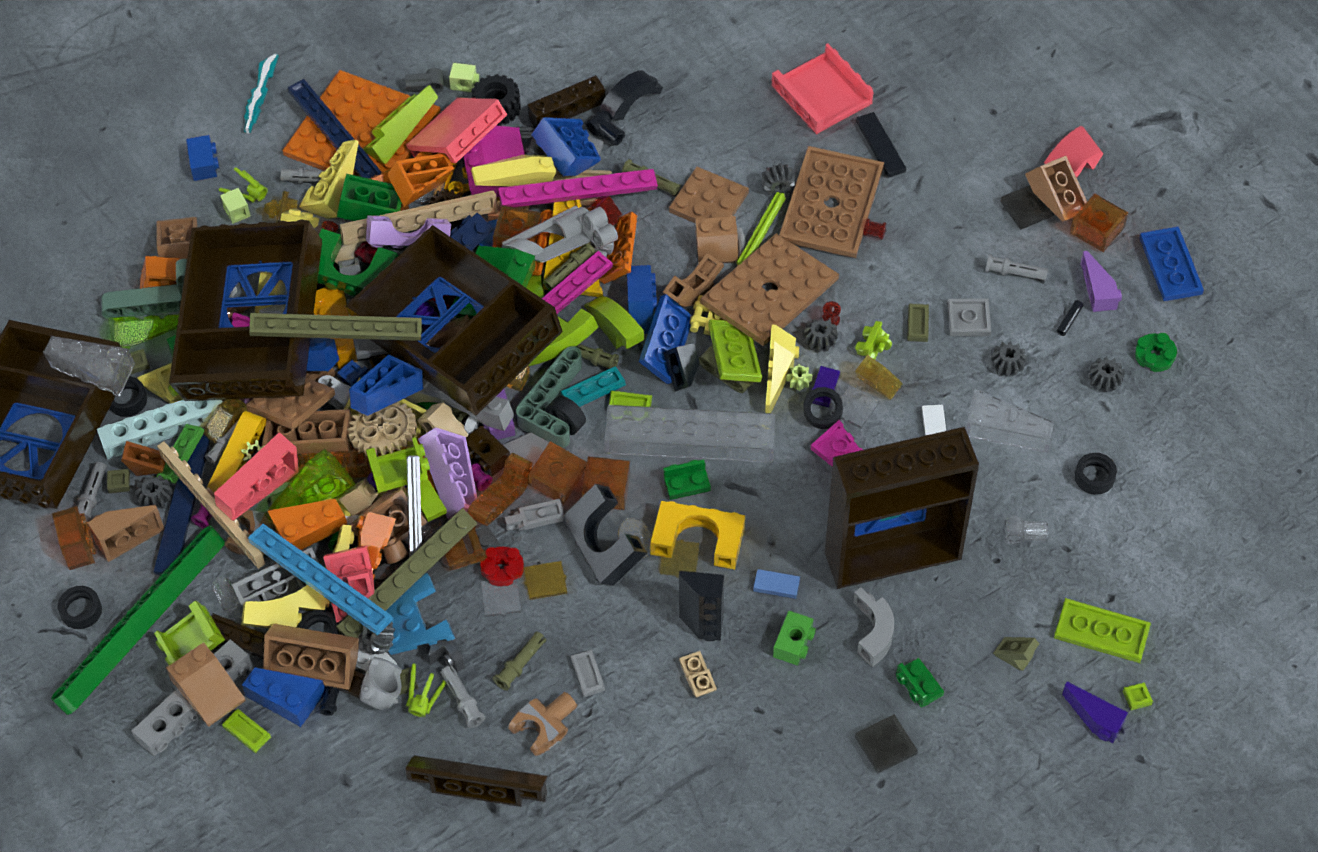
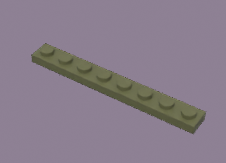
(335, 326)
(414, 568)

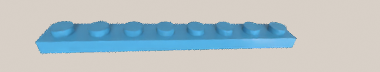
(320, 579)

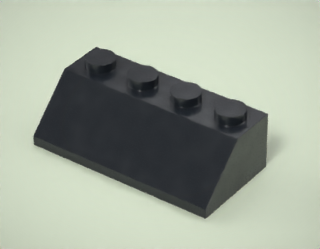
(702, 603)

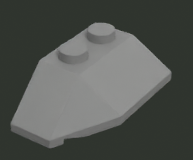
(269, 583)

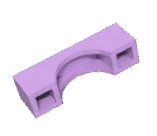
(381, 231)

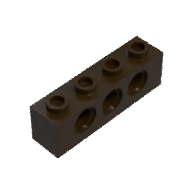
(568, 101)

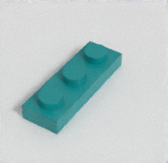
(595, 387)

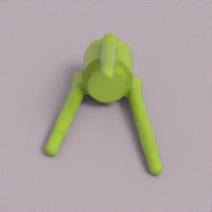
(255, 189)
(419, 705)

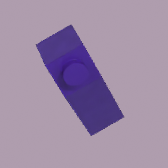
(1099, 716)

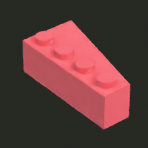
(258, 477)

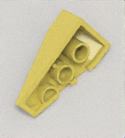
(515, 171)
(326, 195)
(780, 360)

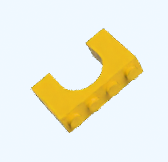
(676, 517)

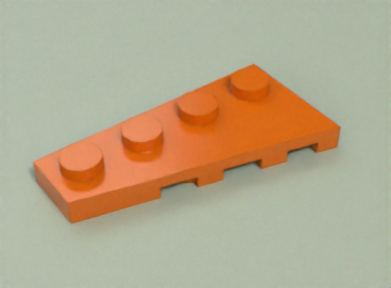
(623, 248)

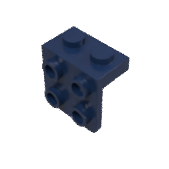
(471, 231)

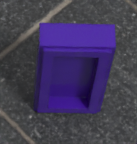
(827, 378)

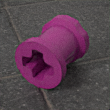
(481, 480)
(202, 517)

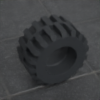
(499, 88)

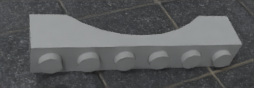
(495, 414)

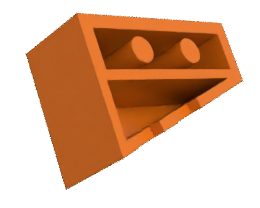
(419, 175)
(158, 272)
(308, 522)

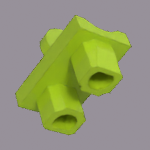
(876, 341)

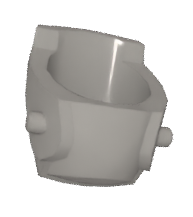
(381, 684)

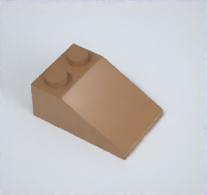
(1057, 188)
(174, 237)
(394, 505)
(124, 529)
(205, 684)

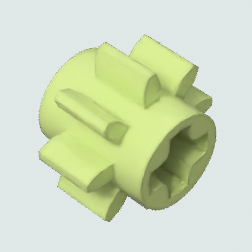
(799, 377)
(250, 449)

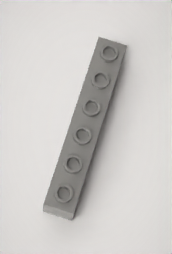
(146, 731)

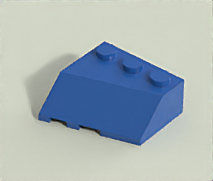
(566, 144)

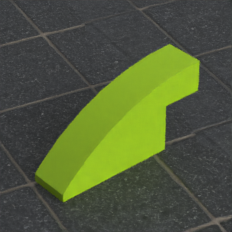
(615, 322)
(573, 333)

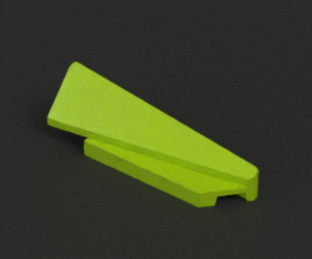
(399, 124)

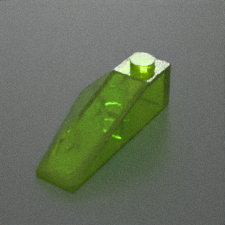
(133, 331)
(315, 482)

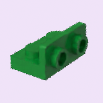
(686, 479)
(919, 682)

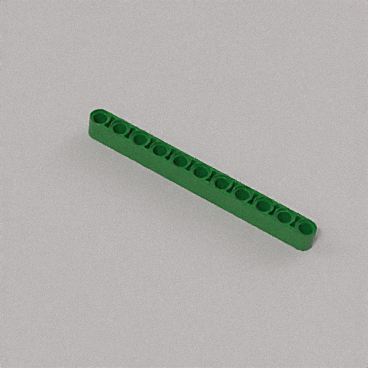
(138, 620)

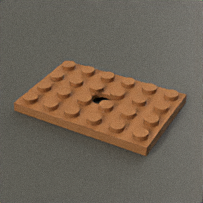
(828, 176)
(753, 310)

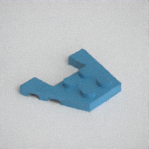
(408, 622)

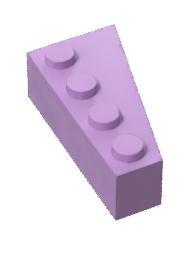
(450, 469)

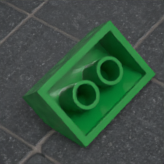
(366, 197)

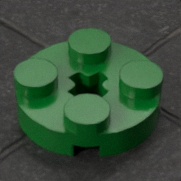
(1156, 342)

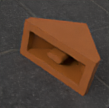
(142, 459)

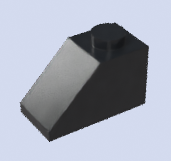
(682, 365)

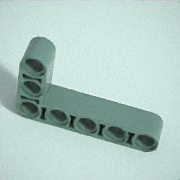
(146, 300)
(531, 410)

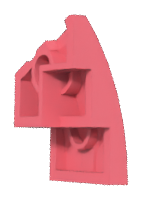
(1079, 149)
(353, 568)

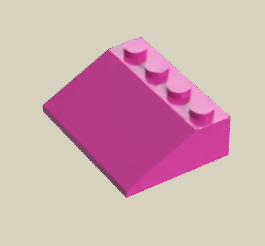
(497, 145)

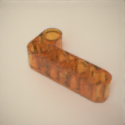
(502, 491)

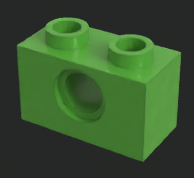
(794, 626)

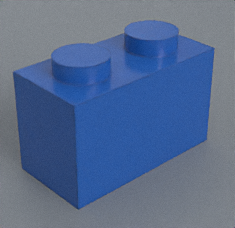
(202, 158)

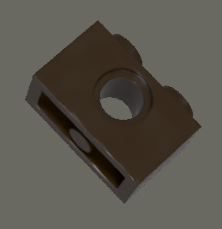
(484, 441)

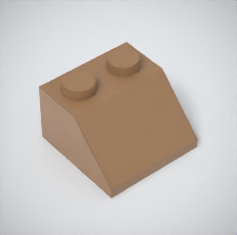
(718, 238)

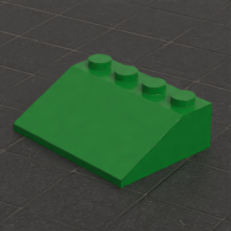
(512, 262)

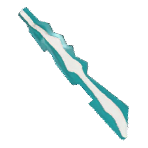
(266, 71)

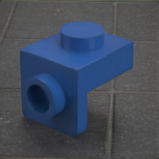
(351, 372)

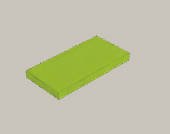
(734, 352)
(1102, 630)

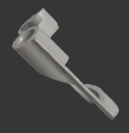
(575, 225)

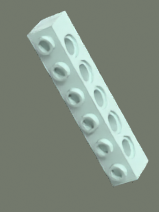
(153, 429)

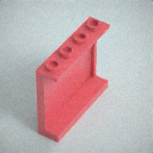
(823, 90)
(458, 127)

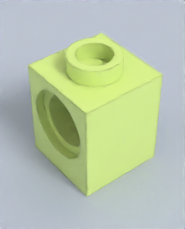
(463, 77)
(235, 205)

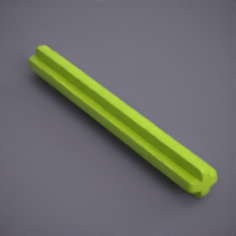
(762, 227)

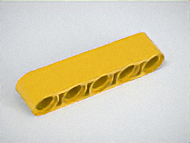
(247, 430)

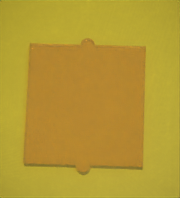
(683, 559)
(545, 580)

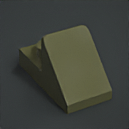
(1016, 651)

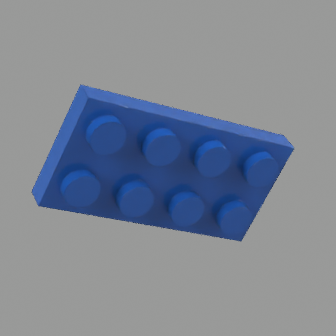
(1171, 263)
(667, 331)

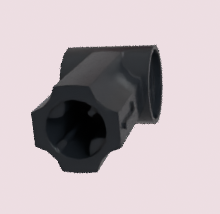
(602, 125)

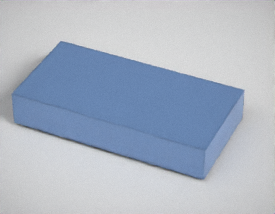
(776, 584)

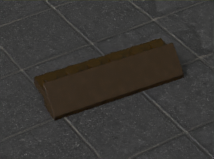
(477, 781)

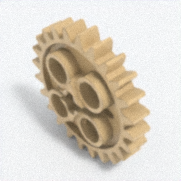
(383, 429)

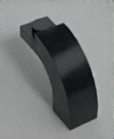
(627, 92)

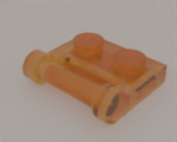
(458, 555)

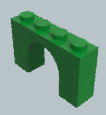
(349, 284)

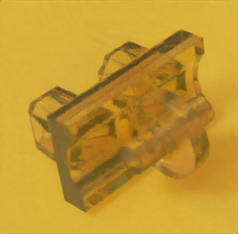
(274, 209)

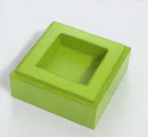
(1137, 696)

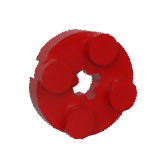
(502, 555)

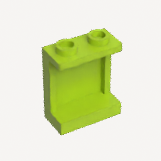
(391, 469)
(189, 633)

